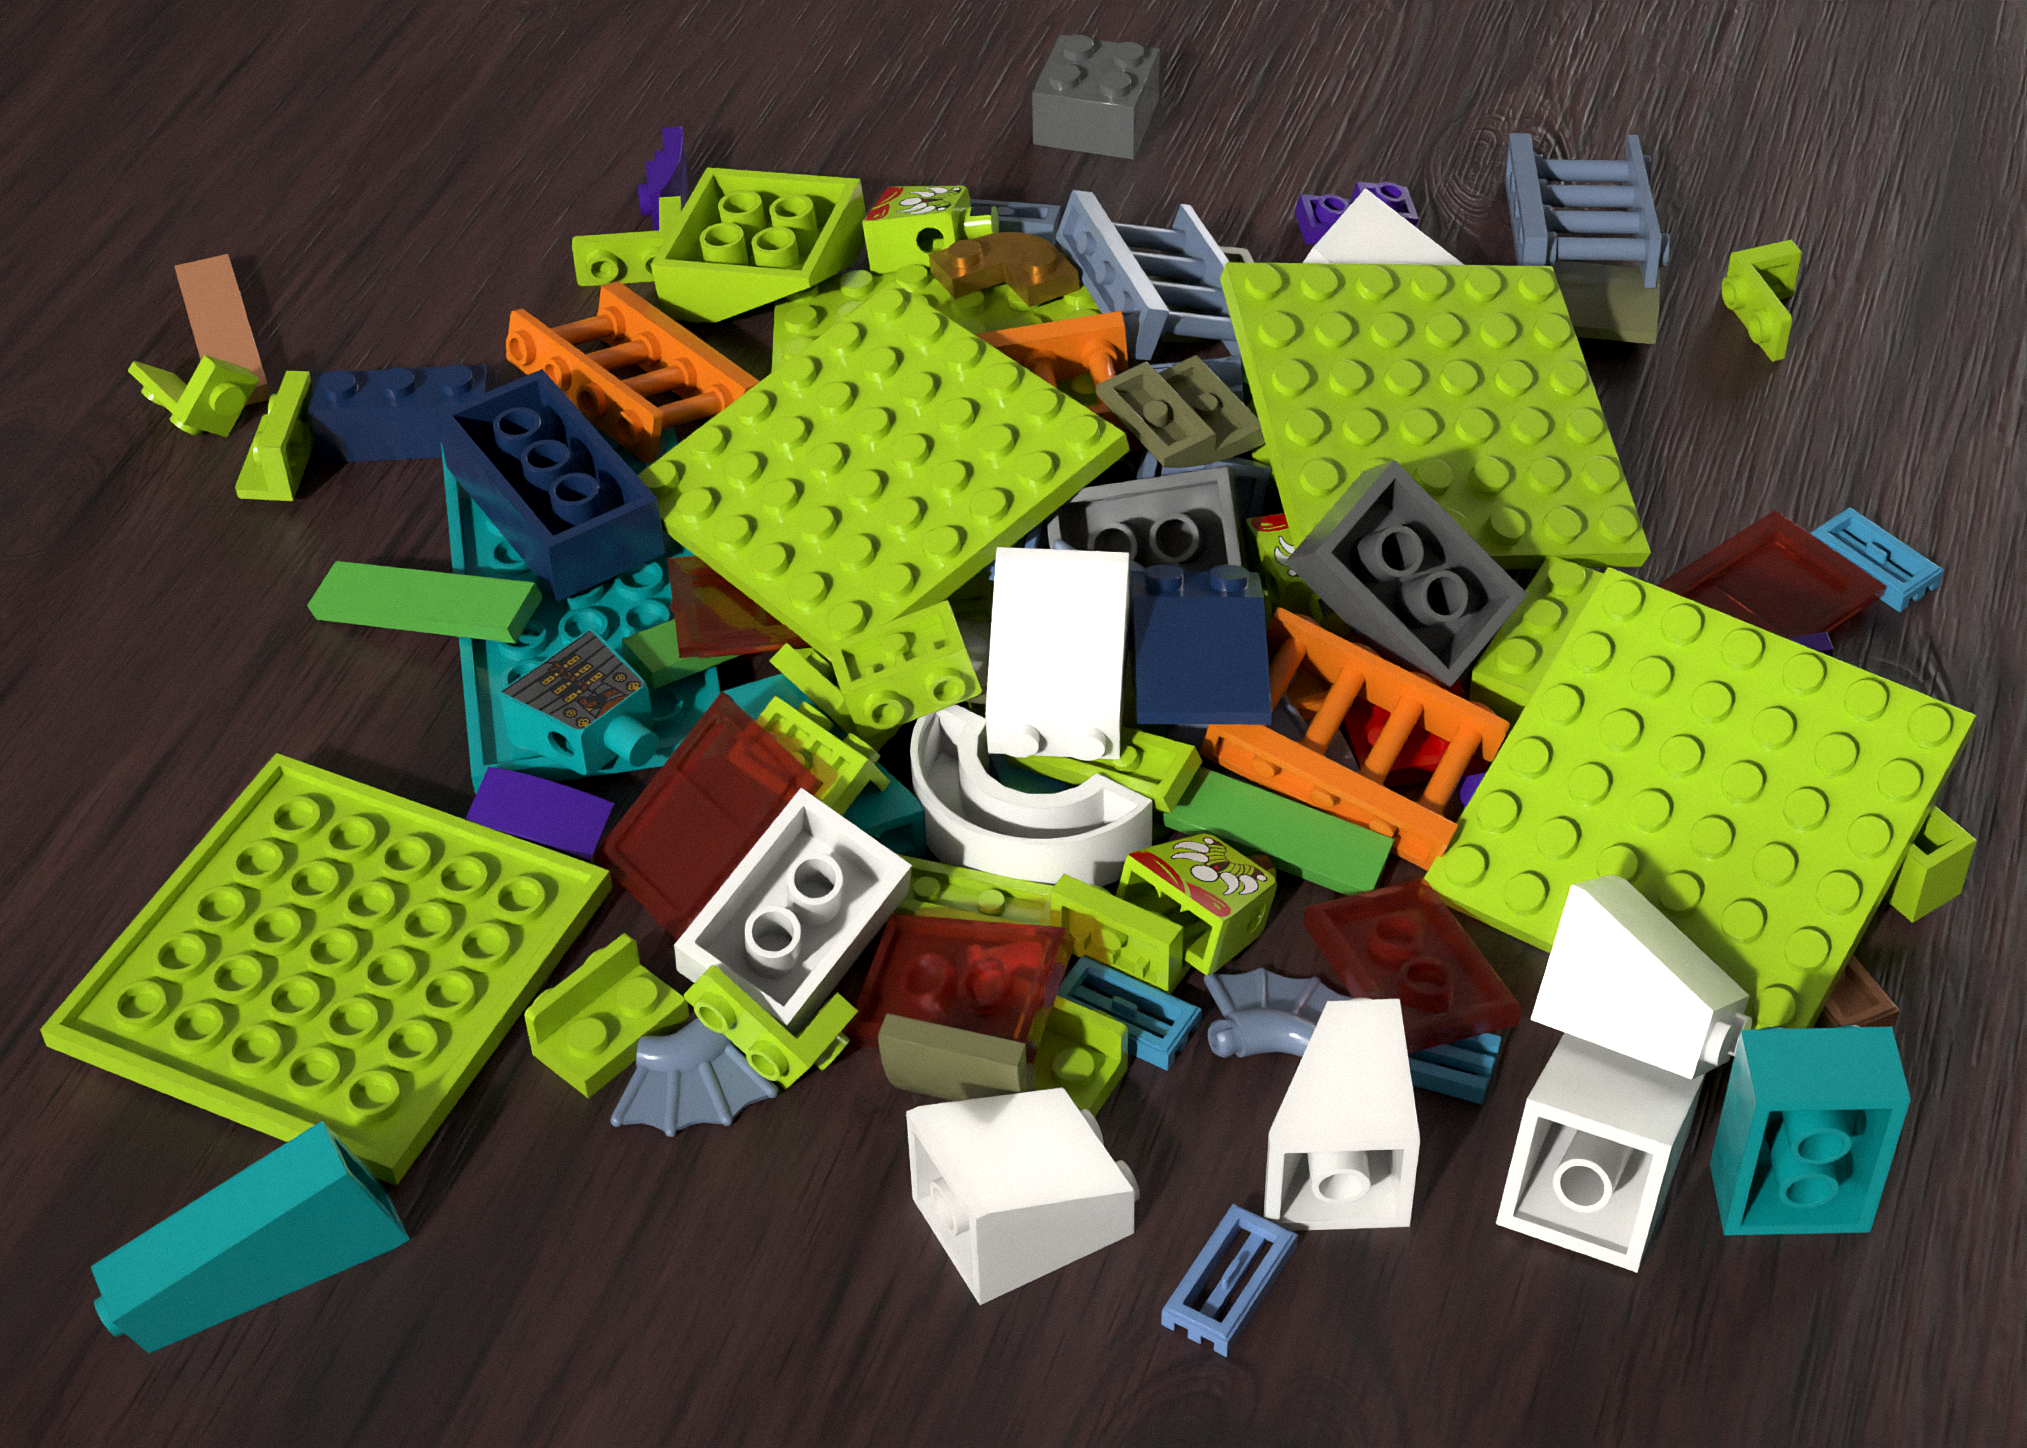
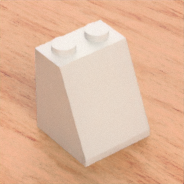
(1376, 235)
(1058, 653)
(1638, 983)
(1346, 1126)
(1597, 1151)
(1017, 1186)

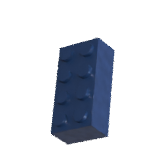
(551, 484)

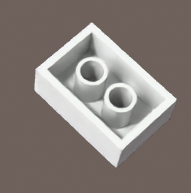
(796, 911)

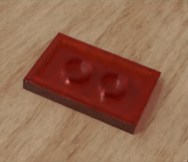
(1413, 950)
(964, 977)

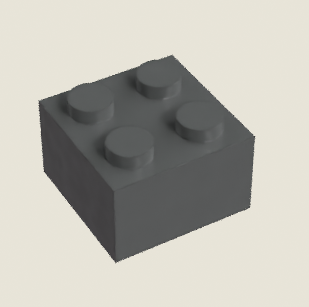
(1096, 96)

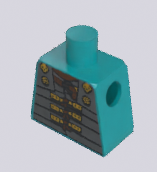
(582, 708)

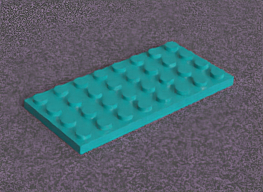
(612, 608)

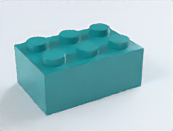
(1808, 1130)

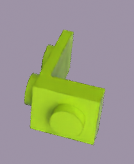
(623, 255)
(1754, 289)
(208, 401)
(767, 1044)

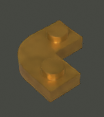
(1021, 260)

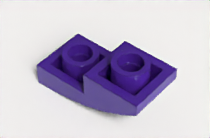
(665, 175)
(1319, 213)
(540, 812)

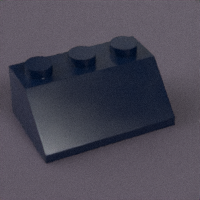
(389, 410)

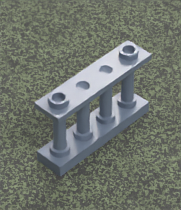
(1536, 224)
(1119, 278)

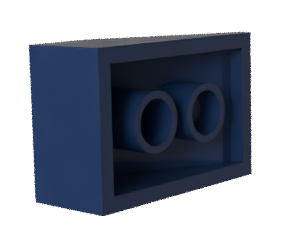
(1199, 646)

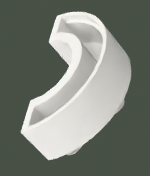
(1014, 833)

